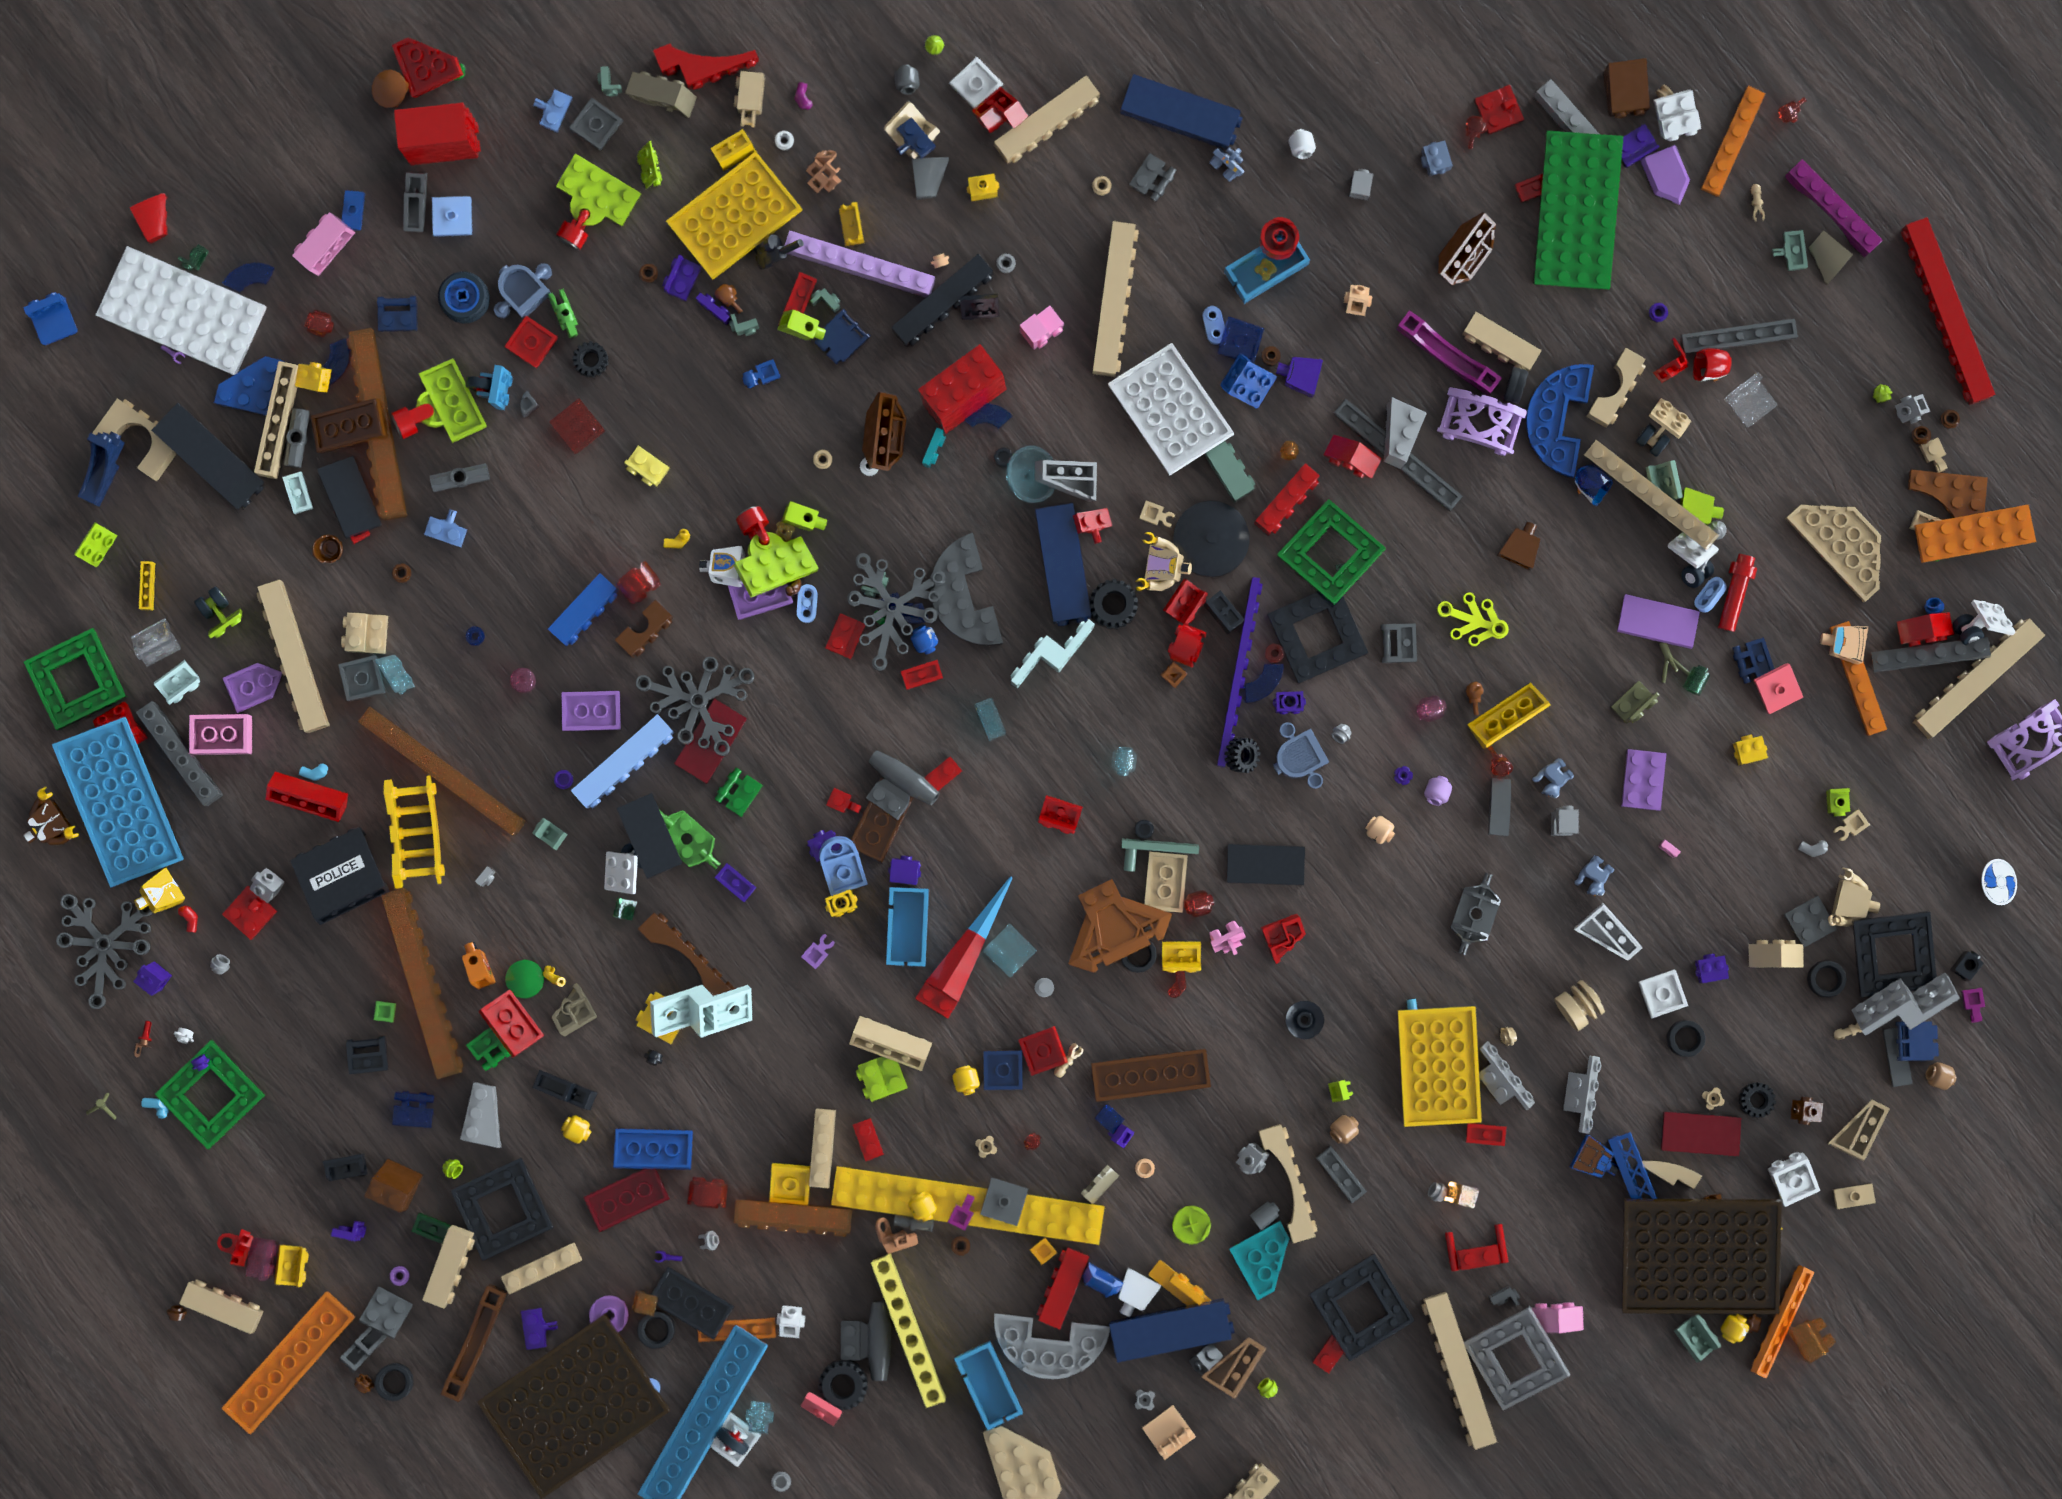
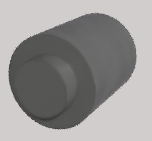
(1265, 1215)

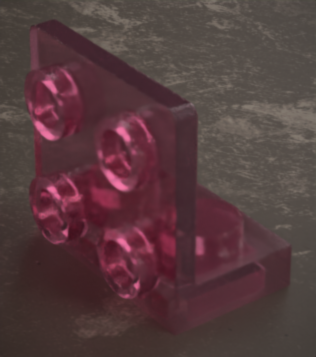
(261, 1258)

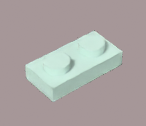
(297, 492)

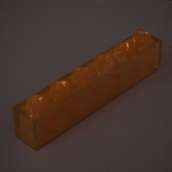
(793, 1216)

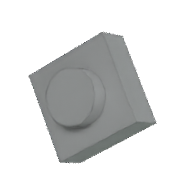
(486, 877)

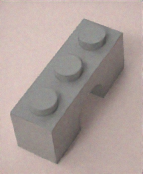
(1564, 821)

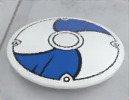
(1999, 882)

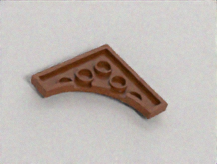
(1958, 493)

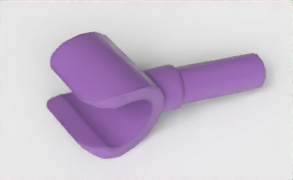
(172, 353)

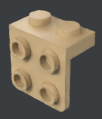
(902, 116)

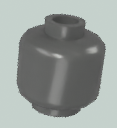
(906, 79)

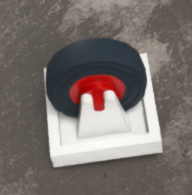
(734, 1440)

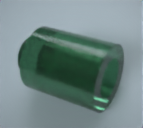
(1696, 680)

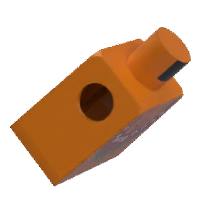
(479, 973)

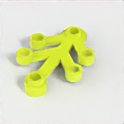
(1475, 620)

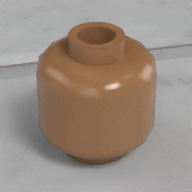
(1940, 1076)
(1344, 1129)

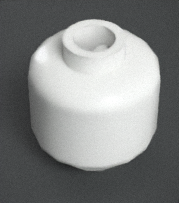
(1302, 144)

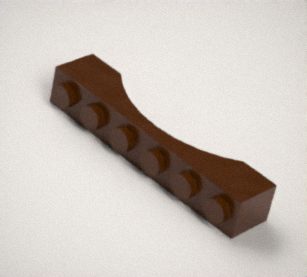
(659, 932)
(475, 1342)

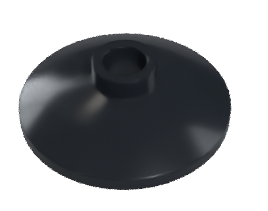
(1314, 1024)

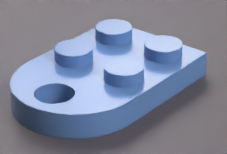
(841, 867)

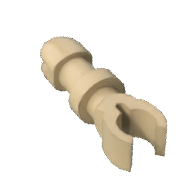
(1757, 201)
(1851, 1030)
(1060, 1070)

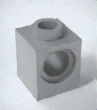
(1361, 184)

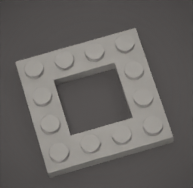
(1509, 1393)

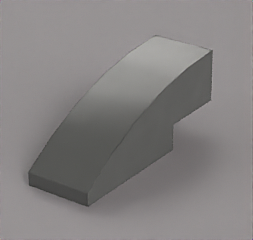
(415, 201)
(1499, 807)
(362, 1349)

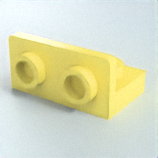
(647, 466)

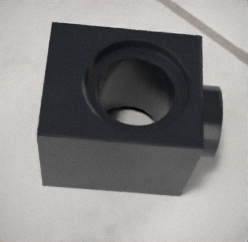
(1960, 970)

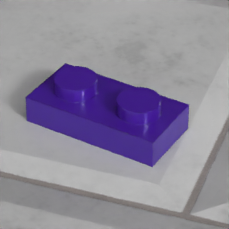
(719, 312)
(735, 882)

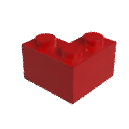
(999, 108)
(1352, 456)
(1927, 627)

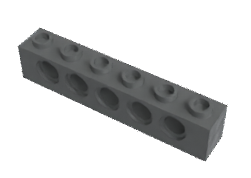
(179, 754)

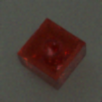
(577, 426)

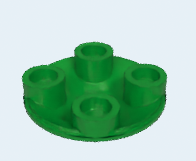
(524, 978)

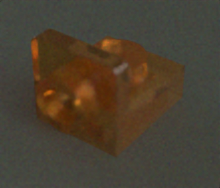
(644, 1303)

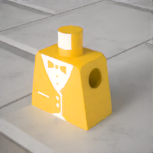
(159, 893)

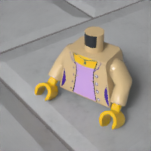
(1163, 565)

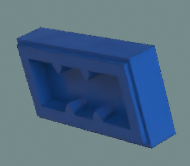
(353, 209)

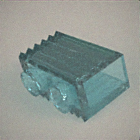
(990, 719)

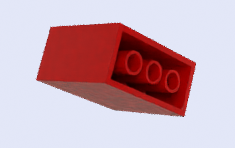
(437, 133)
(962, 388)

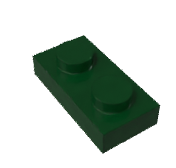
(430, 1228)

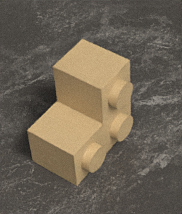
(1779, 954)

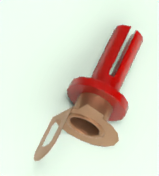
(145, 1038)

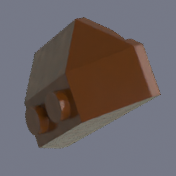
(1467, 249)
(884, 432)

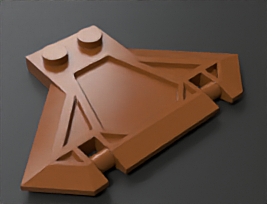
(1114, 927)

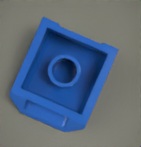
(1101, 1280)

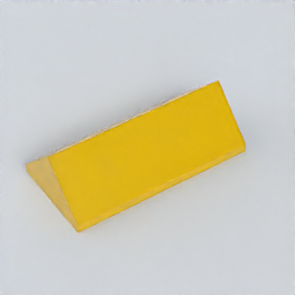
(1508, 715)

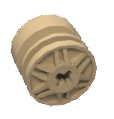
(1580, 1005)

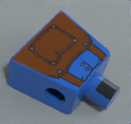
(1594, 1158)

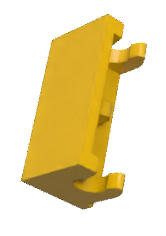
(733, 150)
(851, 224)

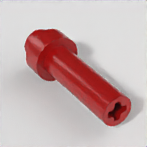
(1741, 572)

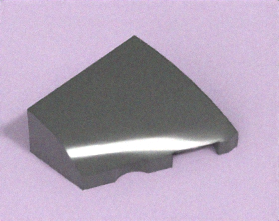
(928, 175)

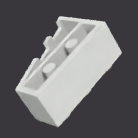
(1609, 932)

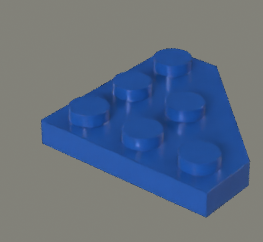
(249, 388)

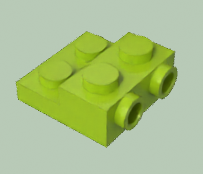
(881, 1078)

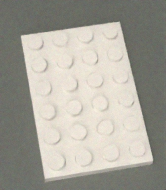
(1170, 409)

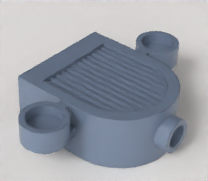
(522, 289)
(1300, 756)

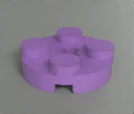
(616, 1306)

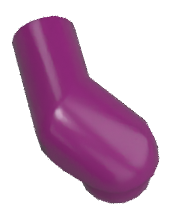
(801, 98)

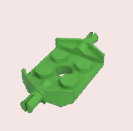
(702, 841)

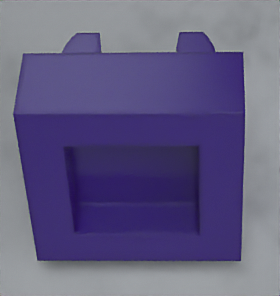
(1122, 1135)

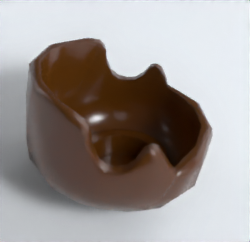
(327, 548)

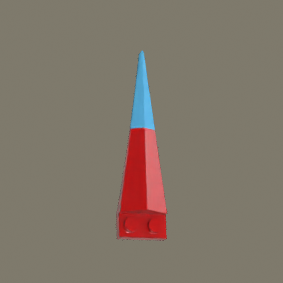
(949, 979)

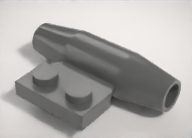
(899, 784)
(869, 1340)

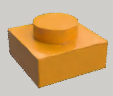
(1043, 1251)

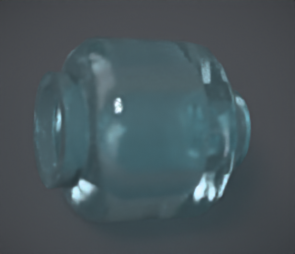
(1124, 761)

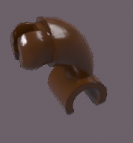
(794, 588)

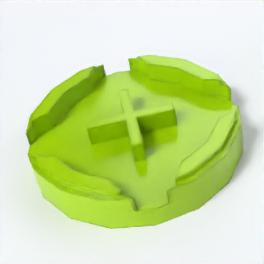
(1191, 1224)

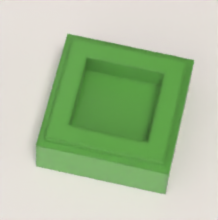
(384, 1011)

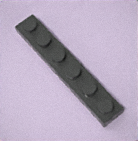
(1740, 336)
(1929, 655)

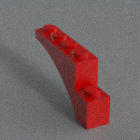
(699, 68)

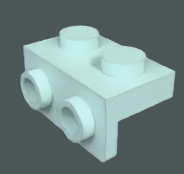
(177, 682)

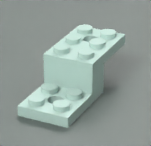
(1051, 653)
(701, 1011)

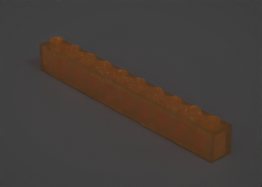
(382, 449)
(442, 771)
(421, 983)

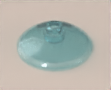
(1023, 463)

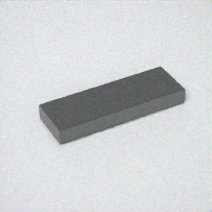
(1899, 1070)
(1341, 1174)

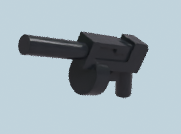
(774, 251)

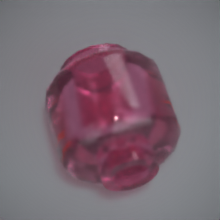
(526, 686)
(1431, 708)

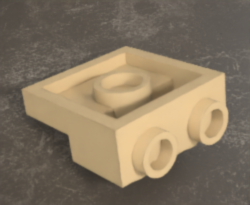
(365, 633)

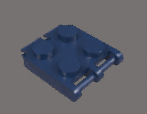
(842, 338)
(1918, 1042)

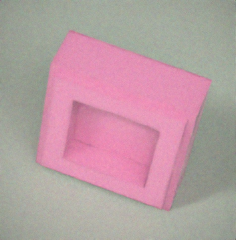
(1669, 849)

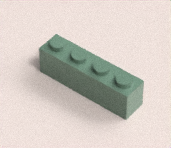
(1230, 471)

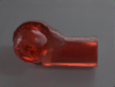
(1180, 985)

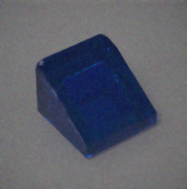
(1109, 1118)

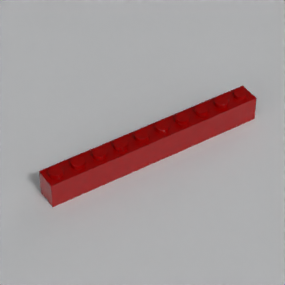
(1948, 311)

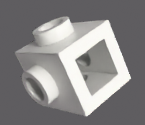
(790, 1321)

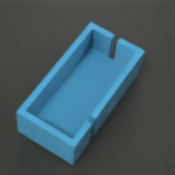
(1250, 283)
(907, 926)
(988, 1385)

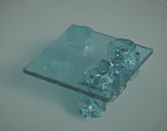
(395, 674)
(1009, 950)

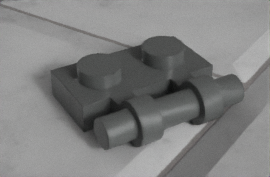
(1148, 173)

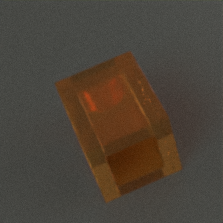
(1461, 1195)

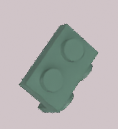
(1666, 478)
(1697, 1337)

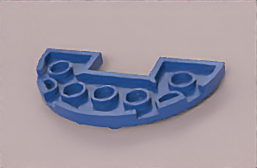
(1547, 417)

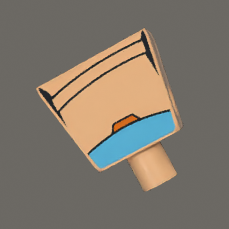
(1846, 643)

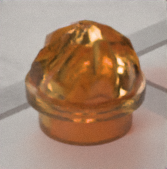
(1289, 450)

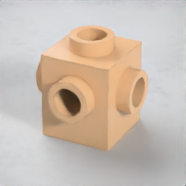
(1357, 300)

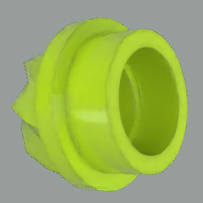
(934, 45)
(1882, 393)
(452, 1168)
(1267, 1388)

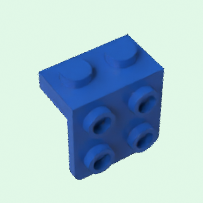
(51, 318)

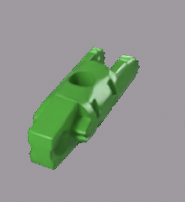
(566, 322)

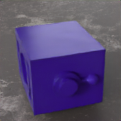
(1295, 697)
(818, 840)
(904, 870)
(1711, 968)
(152, 978)

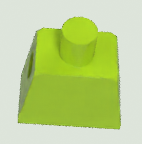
(795, 322)
(1700, 505)
(795, 513)

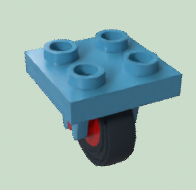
(492, 386)

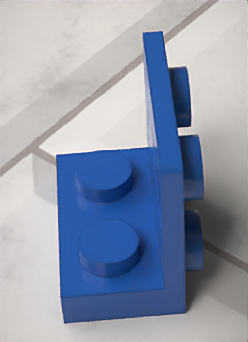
(1248, 381)

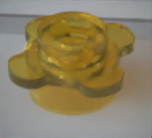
(1271, 269)
(788, 528)

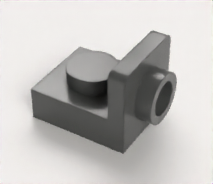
(1500, 1297)

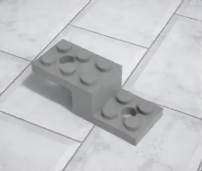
(1900, 1001)

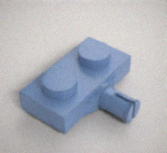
(554, 110)
(446, 530)

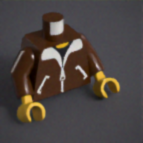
(48, 822)

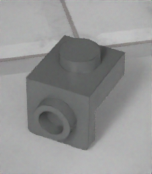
(1205, 1359)

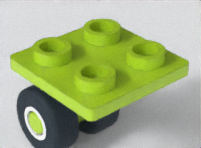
(207, 606)

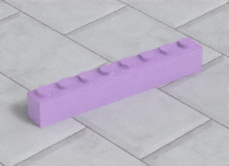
(862, 265)

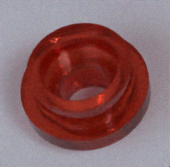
(1279, 649)
(1032, 1141)

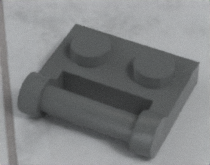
(1405, 643)

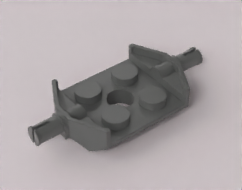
(1463, 924)

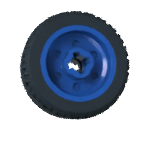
(460, 309)

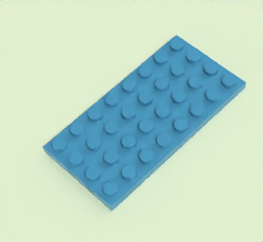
(117, 801)

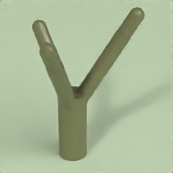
(1668, 658)
(102, 1105)

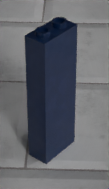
(1181, 112)
(1063, 564)
(1171, 1330)

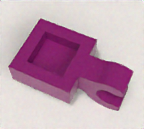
(1973, 1000)
(961, 1214)

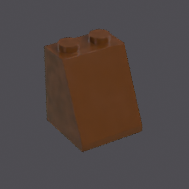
(1627, 88)
(394, 1186)

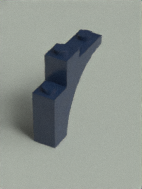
(102, 466)

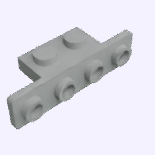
(1501, 1080)
(1581, 1093)

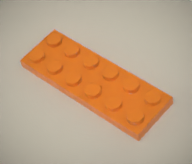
(1975, 533)

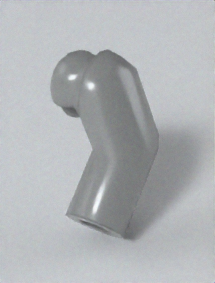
(1815, 850)

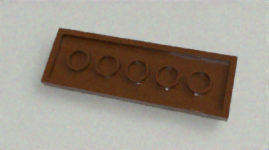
(1151, 1075)

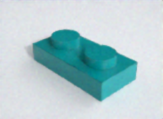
(931, 455)

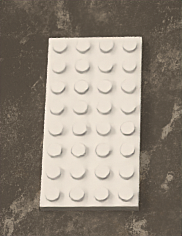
(181, 311)

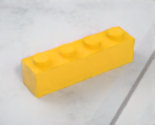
(147, 584)

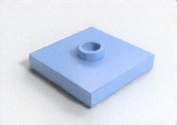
(452, 216)

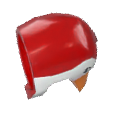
(1715, 361)

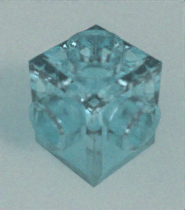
(759, 1417)

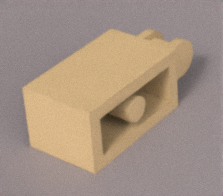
(749, 96)

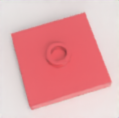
(1778, 688)
(821, 1409)

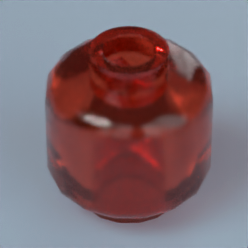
(319, 323)
(1198, 903)

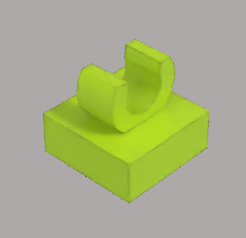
(1339, 1090)

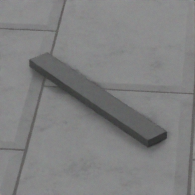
(1413, 467)

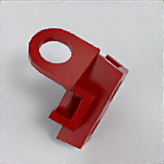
(1673, 367)
(239, 1248)

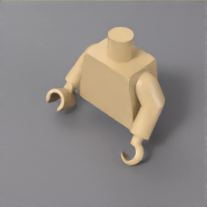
(1851, 900)

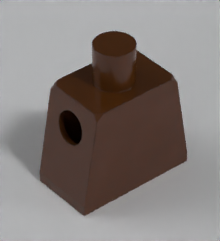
(1521, 547)

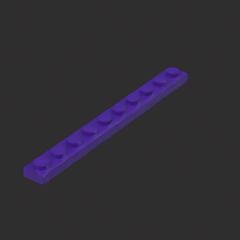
(1241, 663)

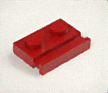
(845, 636)

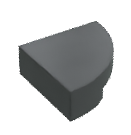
(528, 404)

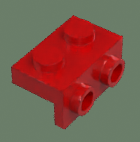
(1185, 602)
(1060, 815)

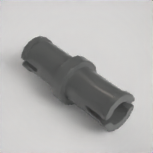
(910, 1222)

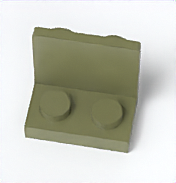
(1633, 702)

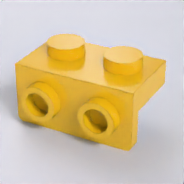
(1181, 956)
(291, 1265)

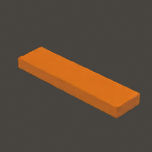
(759, 1328)

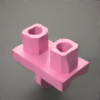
(1228, 941)

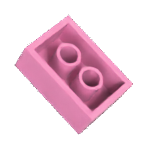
(323, 243)
(220, 734)

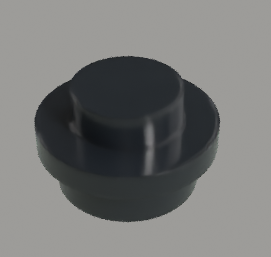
(653, 1057)

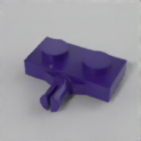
(535, 1328)

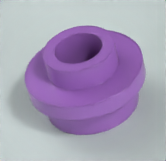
(393, 1276)

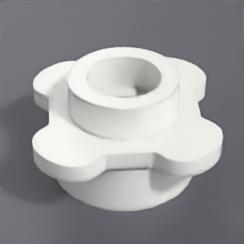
(184, 1035)

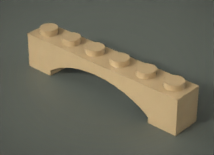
(1300, 1226)

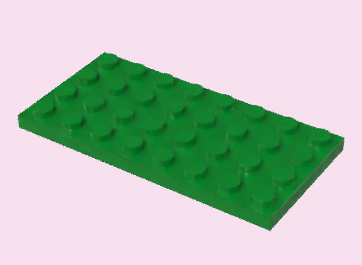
(1578, 210)

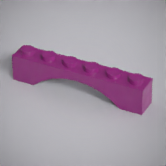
(1817, 190)
(1464, 366)

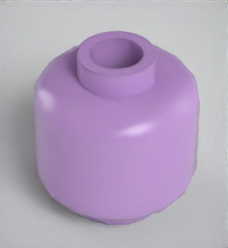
(1438, 790)

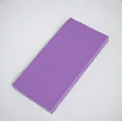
(1658, 621)

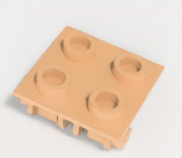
(1168, 1432)

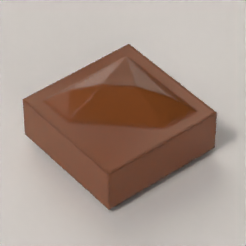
(1174, 674)

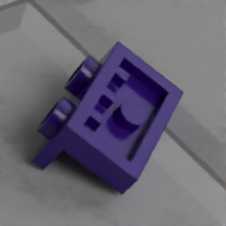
(681, 278)
(350, 1233)

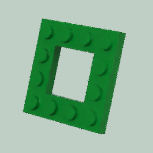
(1331, 516)
(40, 670)
(204, 1130)

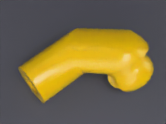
(680, 540)
(554, 979)

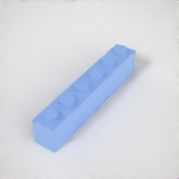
(622, 762)

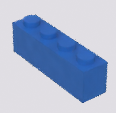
(583, 610)

